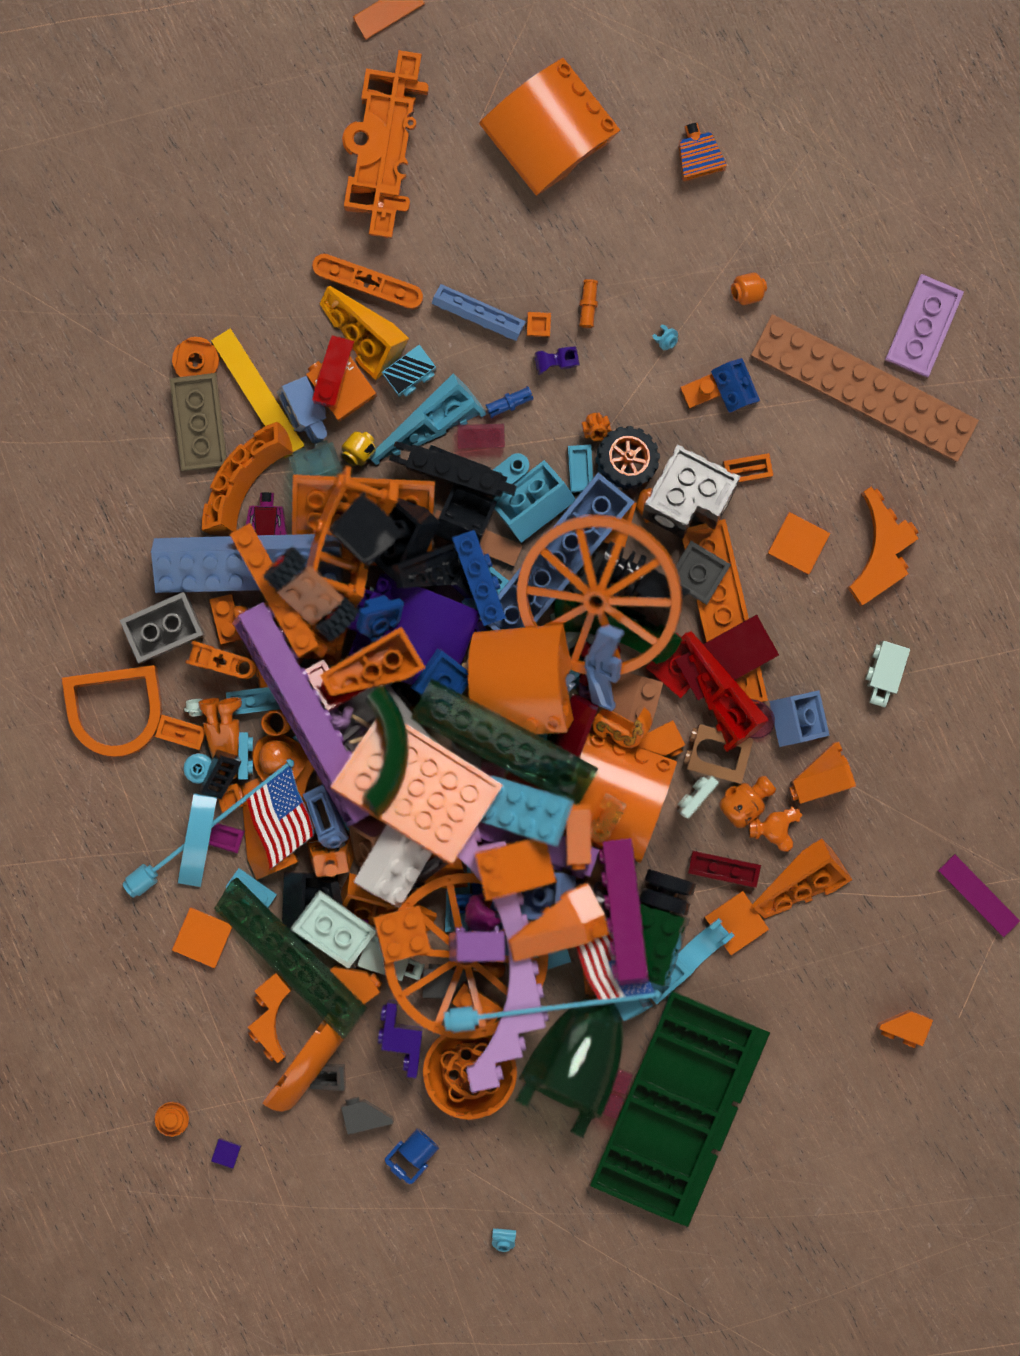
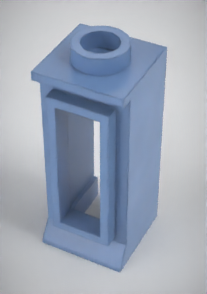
(334, 835)

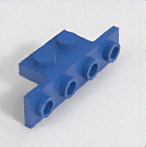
(479, 577)

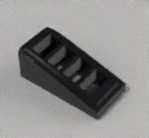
(220, 757)

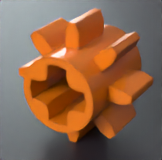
(596, 426)

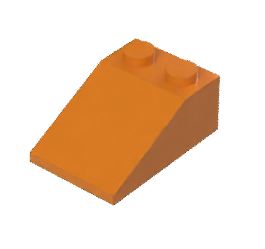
(514, 868)

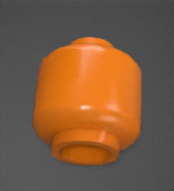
(748, 288)

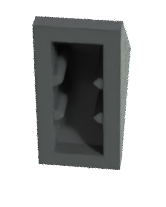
(330, 1078)

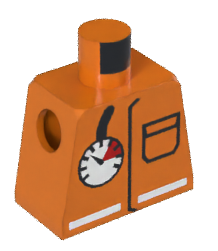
(330, 861)

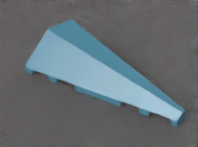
(442, 410)

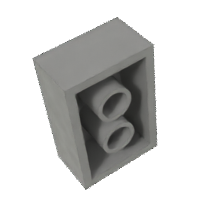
(162, 627)

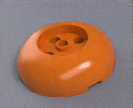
(454, 1095)

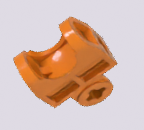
(210, 658)

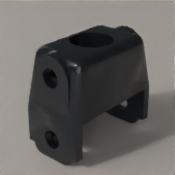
(365, 530)

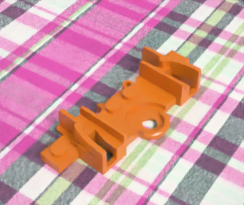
(386, 145)

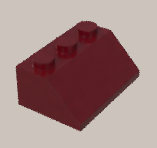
(578, 731)

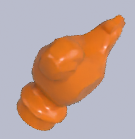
(776, 828)

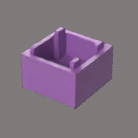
(476, 945)

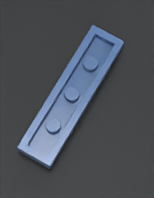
(478, 312)

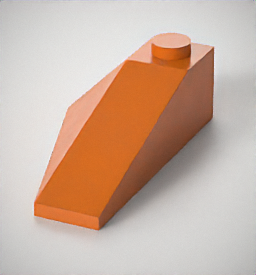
(378, 664)
(809, 874)
(567, 924)

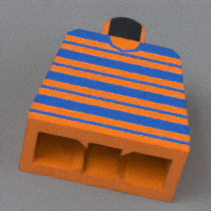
(699, 154)

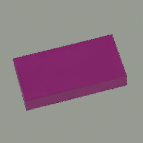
(226, 837)

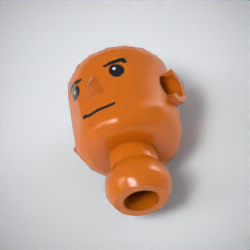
(745, 803)

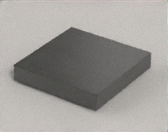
(700, 571)

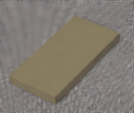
(198, 421)

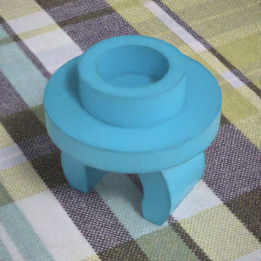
(668, 339)

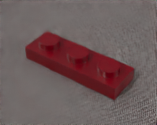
(724, 869)

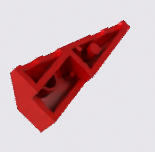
(734, 710)

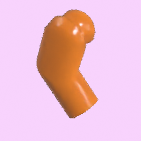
(643, 496)

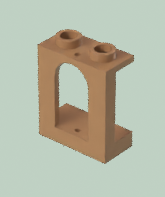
(696, 764)

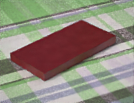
(737, 651)

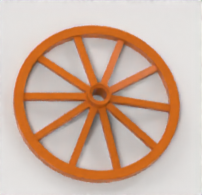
(625, 527)
(400, 995)

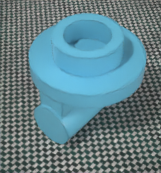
(503, 1239)

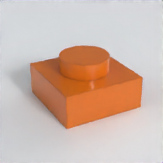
(538, 324)
(231, 796)

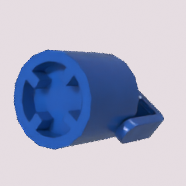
(416, 1150)

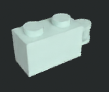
(886, 671)
(373, 960)

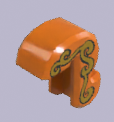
(621, 729)

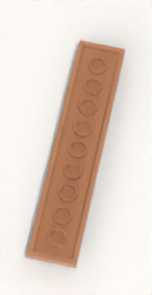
(864, 388)

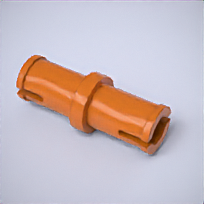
(588, 303)

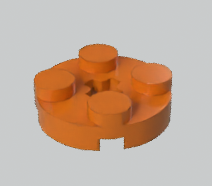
(187, 350)

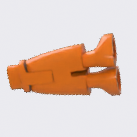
(223, 732)

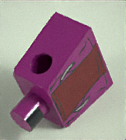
(267, 518)

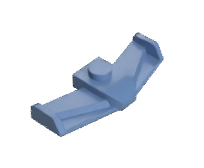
(603, 667)

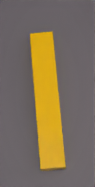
(253, 385)

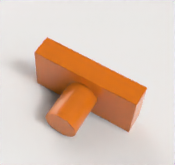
(700, 391)

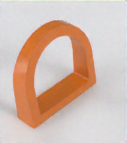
(70, 687)

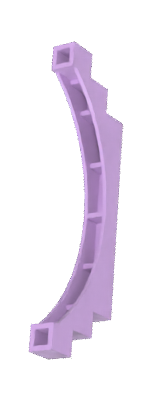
(522, 990)

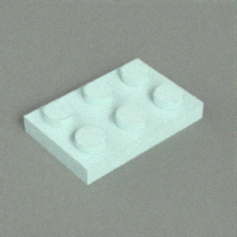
(690, 803)
(334, 929)

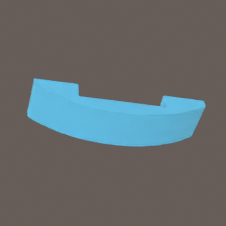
(197, 840)

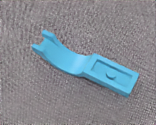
(694, 954)

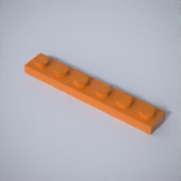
(288, 618)

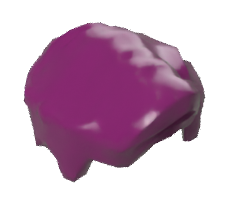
(478, 915)

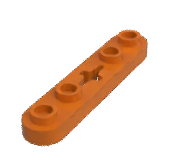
(345, 274)

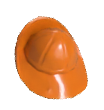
(273, 752)

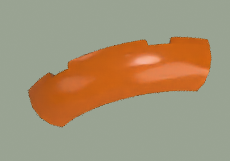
(238, 475)
(304, 1068)

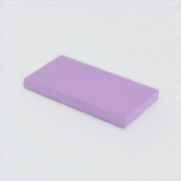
(924, 325)

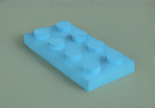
(528, 812)

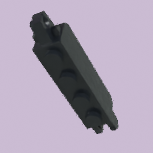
(454, 471)

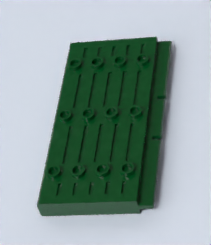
(679, 1108)

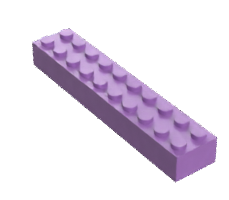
(297, 702)

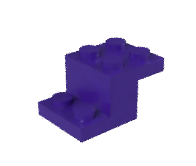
(400, 1038)

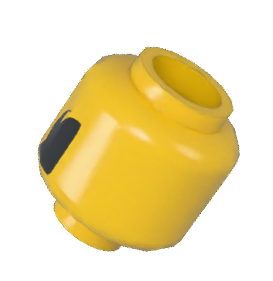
(358, 448)

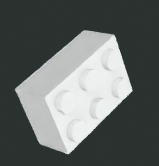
(392, 866)

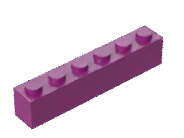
(625, 912)

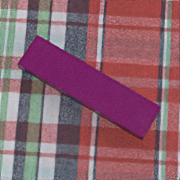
(978, 895)

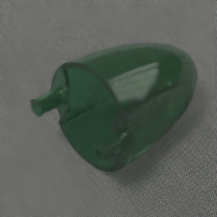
(577, 1062)

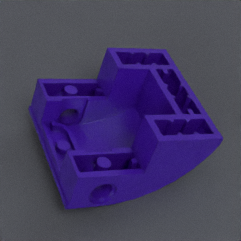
(428, 621)

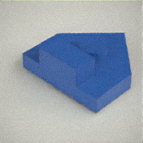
(379, 616)

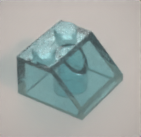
(317, 462)

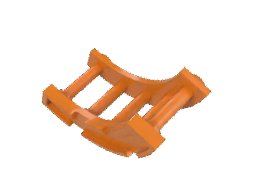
(386, 501)

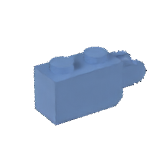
(301, 410)

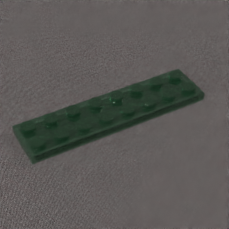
(504, 742)
(290, 958)

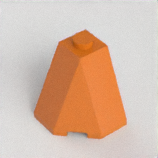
(823, 776)

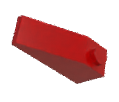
(333, 372)

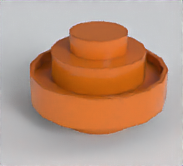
(172, 1119)

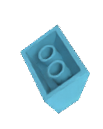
(536, 501)

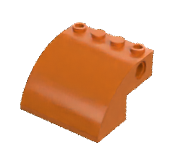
(549, 126)
(523, 676)
(633, 778)

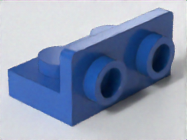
(735, 385)

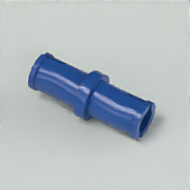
(509, 402)

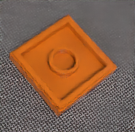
(798, 543)
(741, 919)
(202, 937)

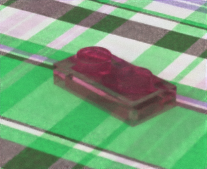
(481, 436)

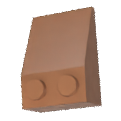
(634, 693)

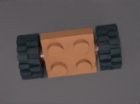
(310, 594)

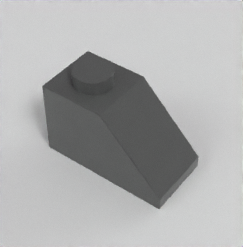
(363, 1115)

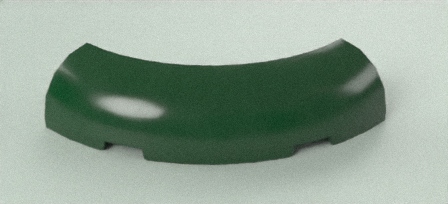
(629, 637)
(395, 763)

